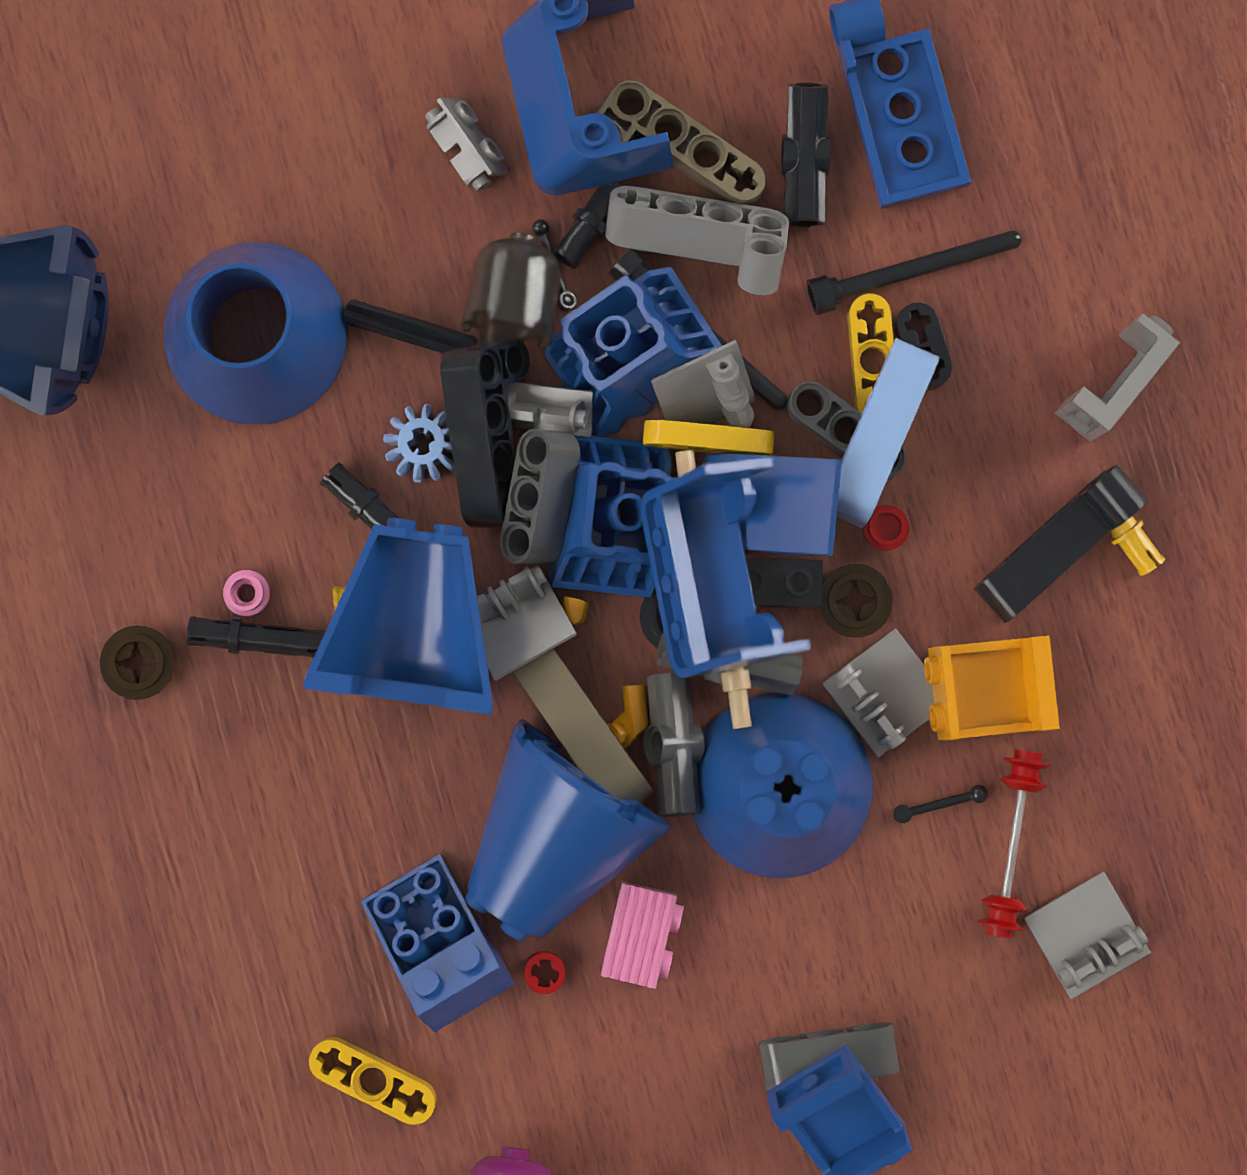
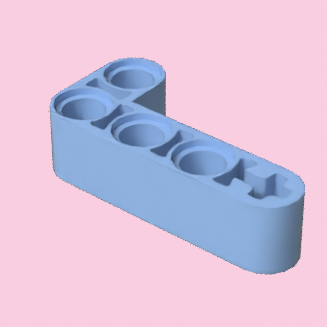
(882, 430)

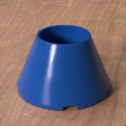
(288, 376)

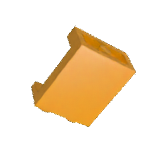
(992, 688)

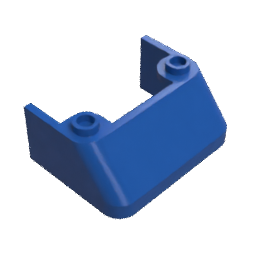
(566, 149)
(704, 571)

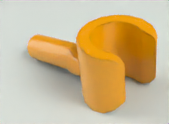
(575, 610)

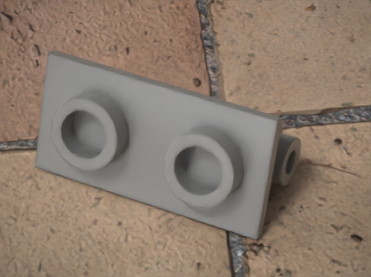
(458, 126)
(550, 408)

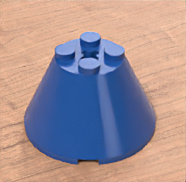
(753, 822)

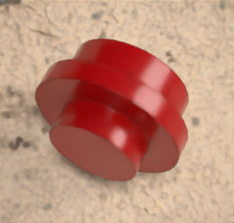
(886, 528)

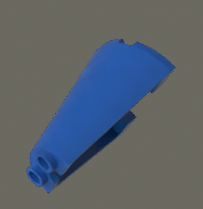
(408, 623)
(552, 838)

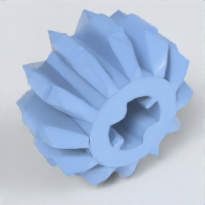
(407, 439)

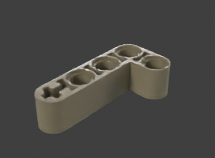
(693, 138)
(581, 727)

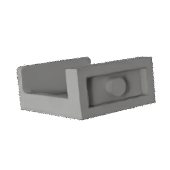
(1153, 346)

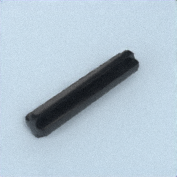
(404, 327)

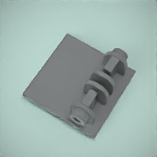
(708, 389)
(521, 621)
(883, 692)
(1087, 935)

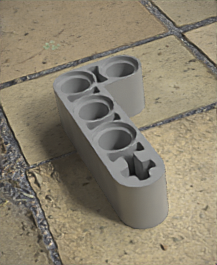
(702, 231)

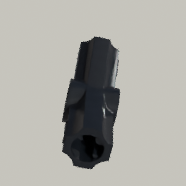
(806, 154)

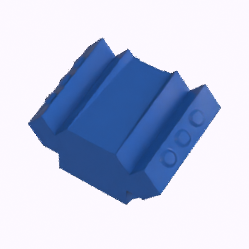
(625, 341)
(604, 528)

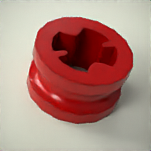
(556, 964)

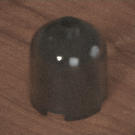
(513, 291)

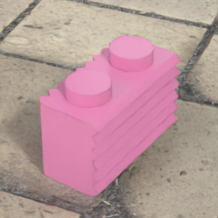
(640, 935)

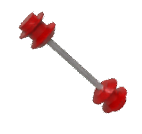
(1003, 908)

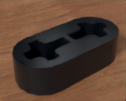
(932, 335)

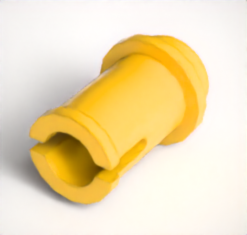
(1137, 546)

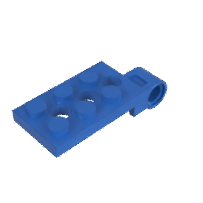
(860, 41)

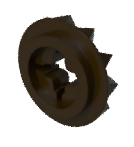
(869, 584)
(122, 647)

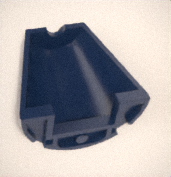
(50, 317)

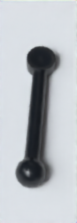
(566, 299)
(904, 813)

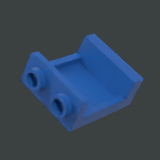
(840, 1116)

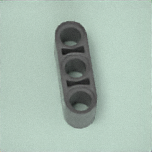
(832, 411)
(539, 496)
(870, 1043)

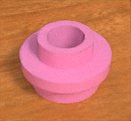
(232, 589)

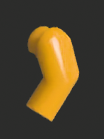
(634, 718)

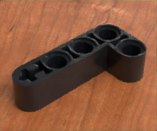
(481, 425)
(1060, 542)

